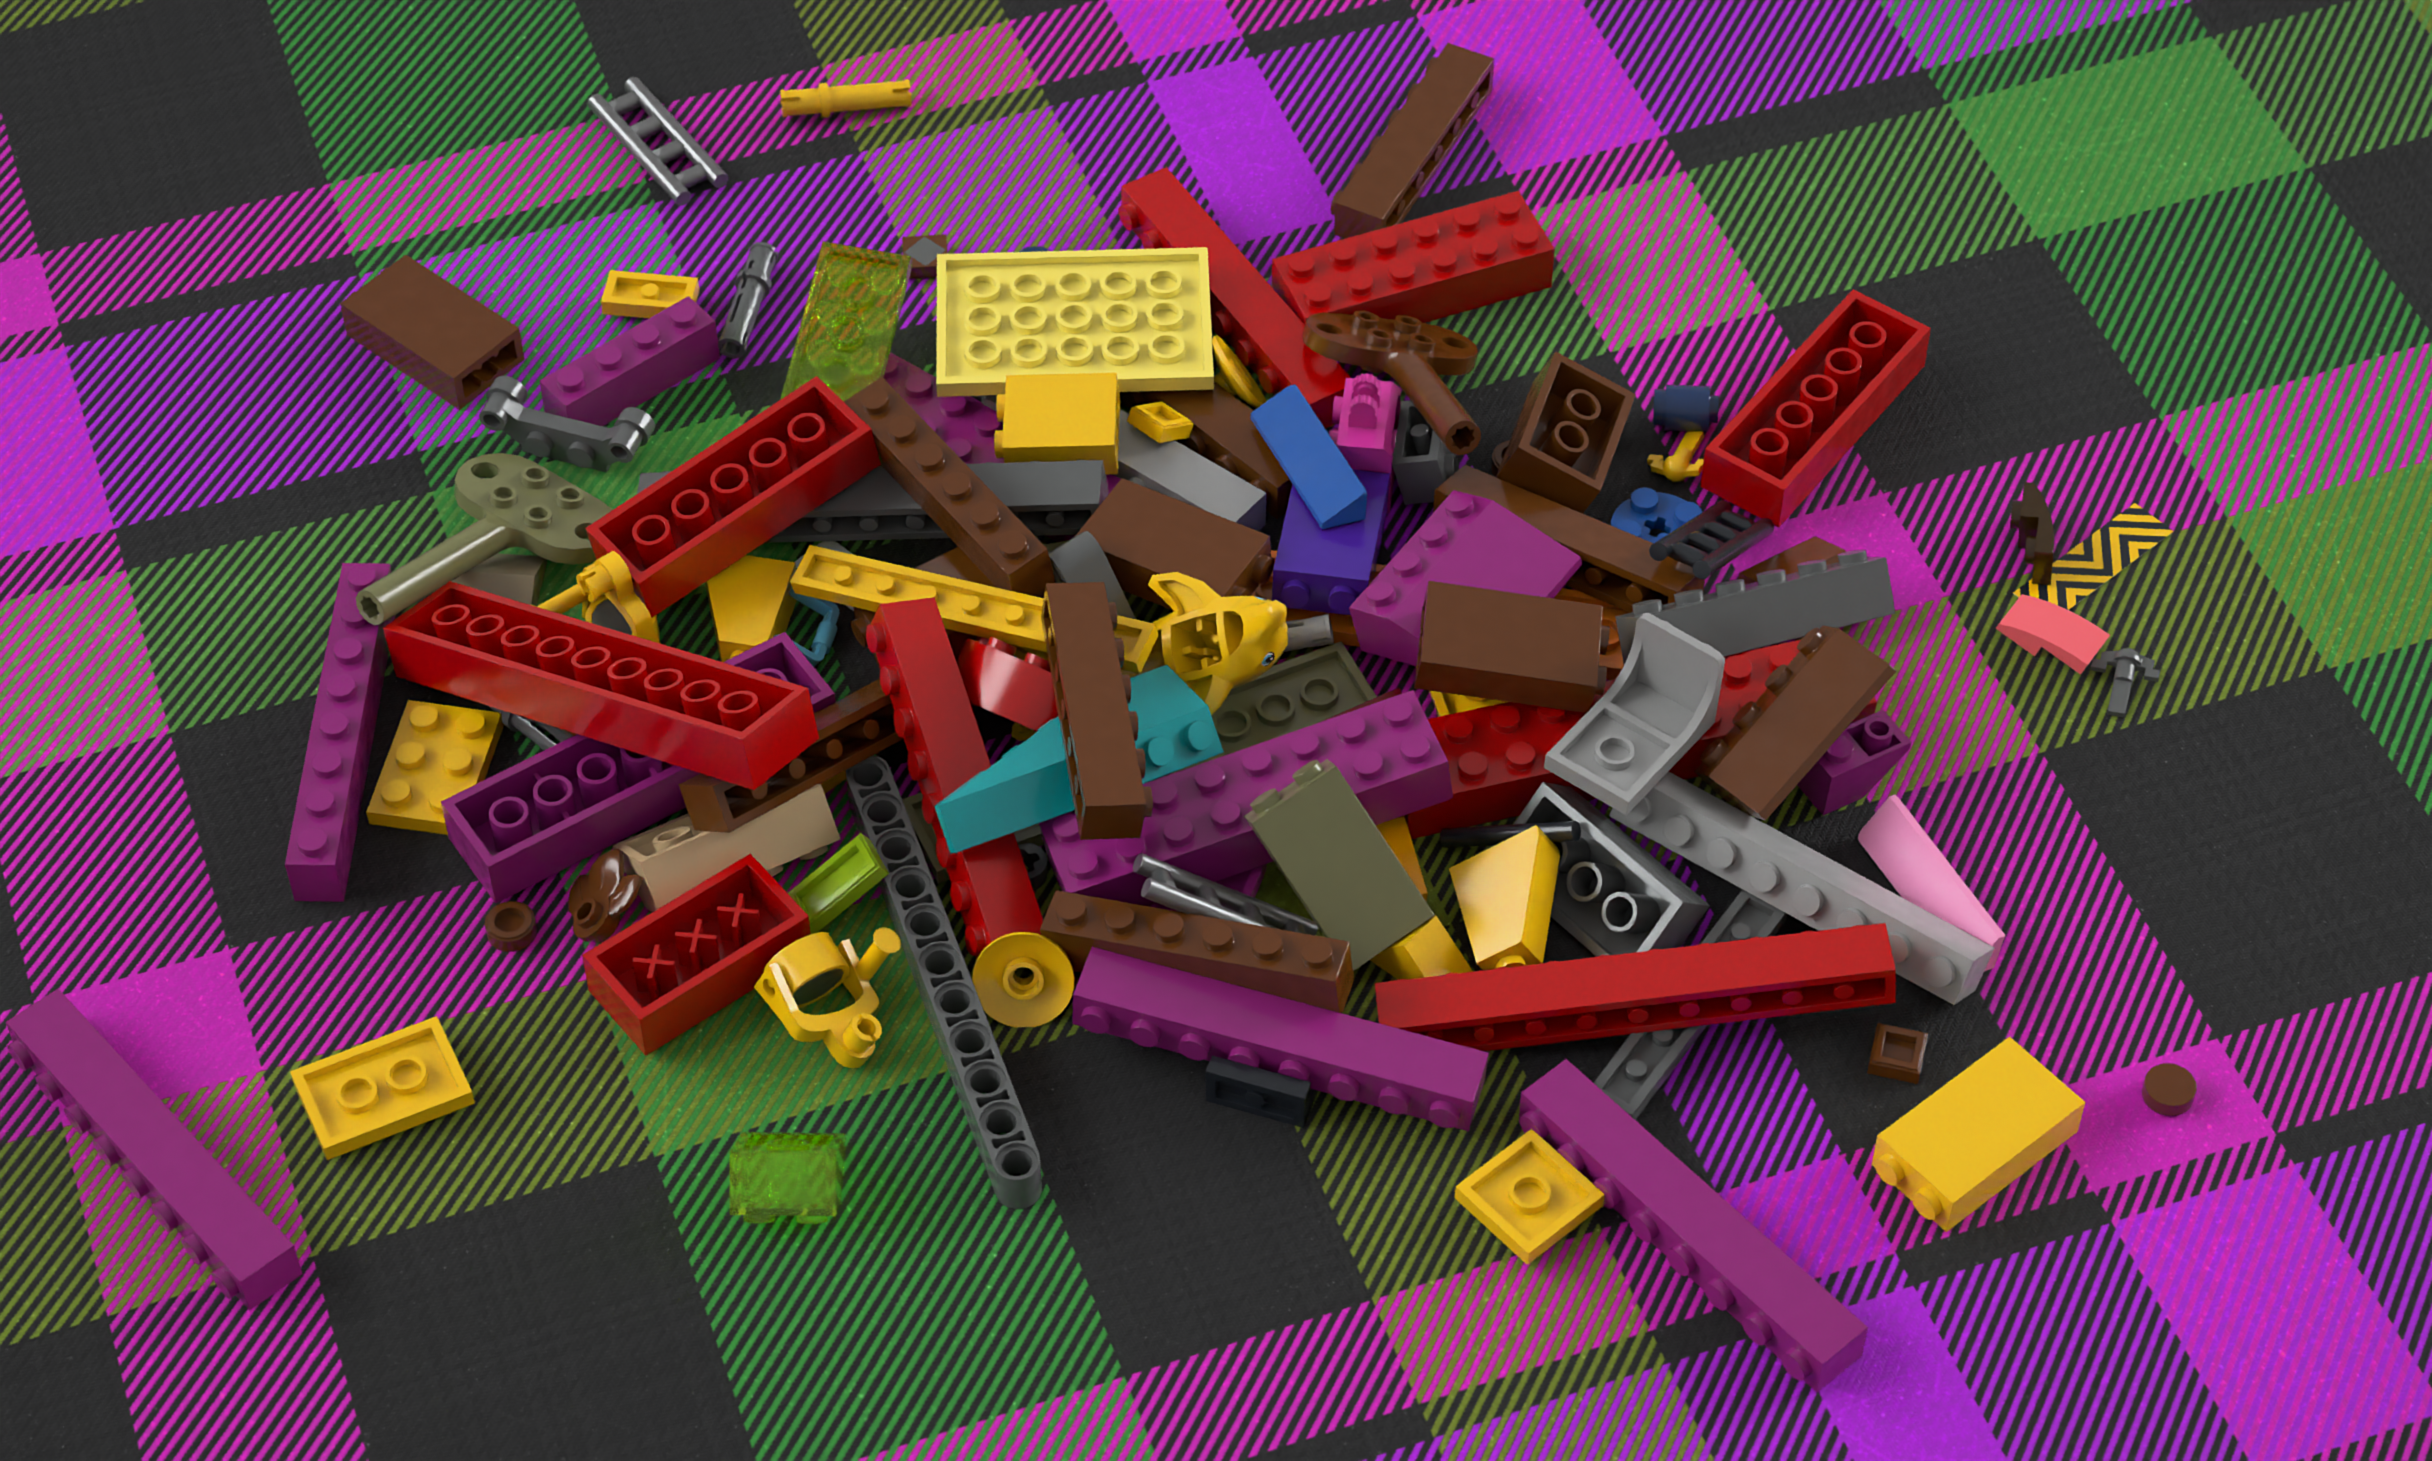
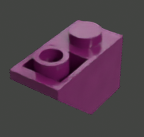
(1855, 762)

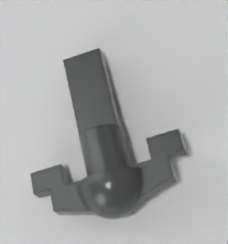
(2126, 662)

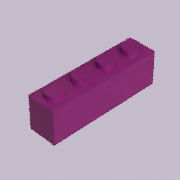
(633, 365)

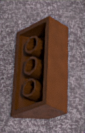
(1793, 721)

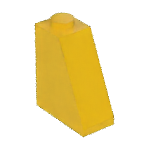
(750, 603)
(1508, 899)

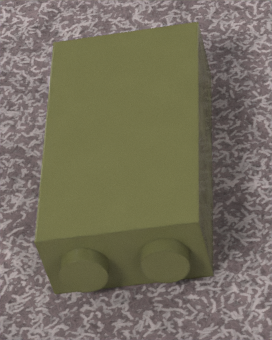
(1338, 861)

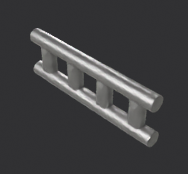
(654, 160)
(1203, 897)

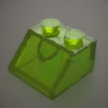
(787, 1176)

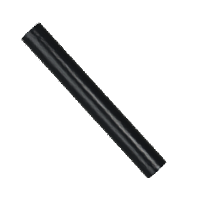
(1496, 834)

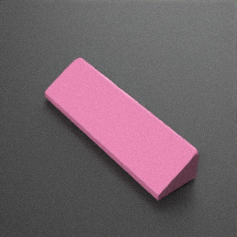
(1924, 874)

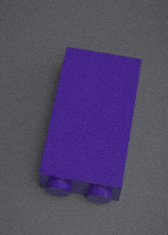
(1331, 565)

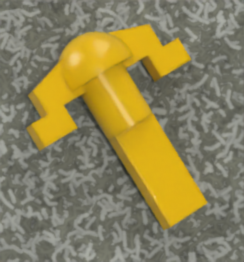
(1677, 465)

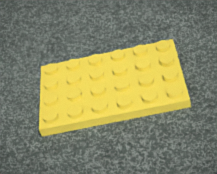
(1074, 314)

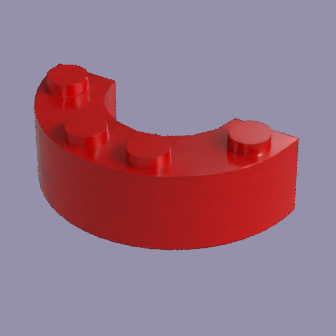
(1007, 684)

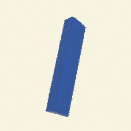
(1311, 459)

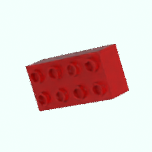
(694, 953)

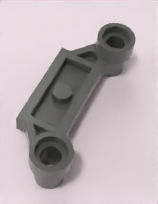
(563, 437)

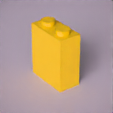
(1059, 418)

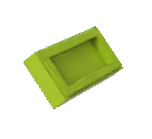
(839, 882)

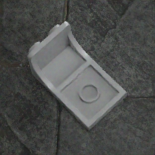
(1644, 719)

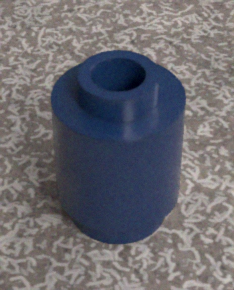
(1685, 408)

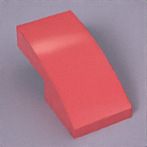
(2064, 634)

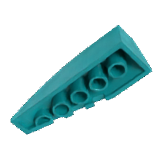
(1033, 777)

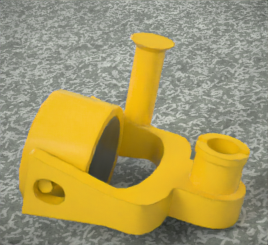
(607, 599)
(814, 969)

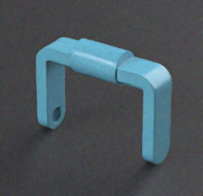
(826, 630)

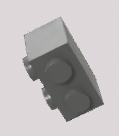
(1420, 457)

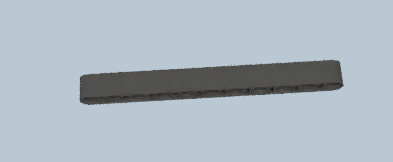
(946, 987)

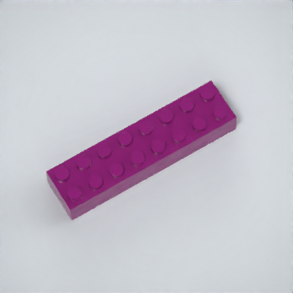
(585, 794)
(1200, 811)

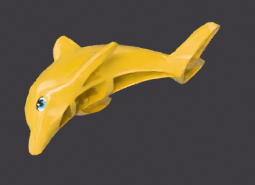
(1207, 639)

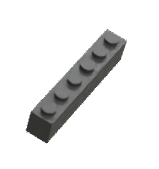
(1776, 606)

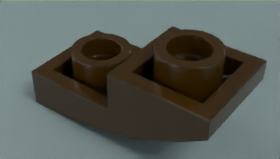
(2035, 532)

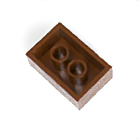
(1566, 434)

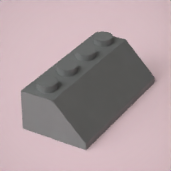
(1608, 885)

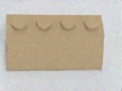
(679, 858)

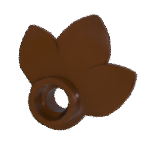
(601, 897)

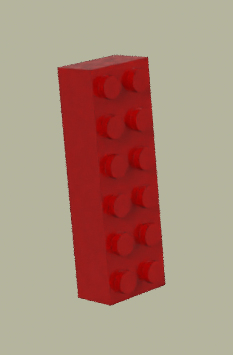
(1423, 265)
(1815, 408)
(737, 494)

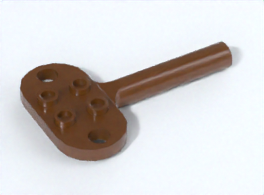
(1412, 356)

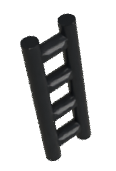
(1711, 539)

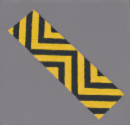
(2099, 557)

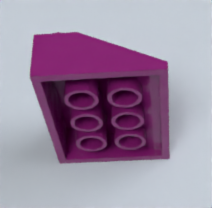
(1461, 544)

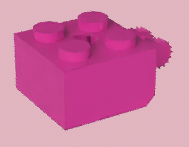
(1368, 424)

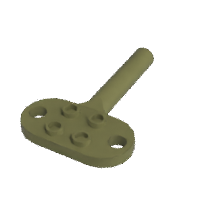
(515, 508)

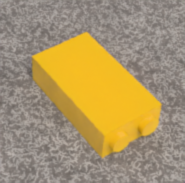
(1977, 1134)

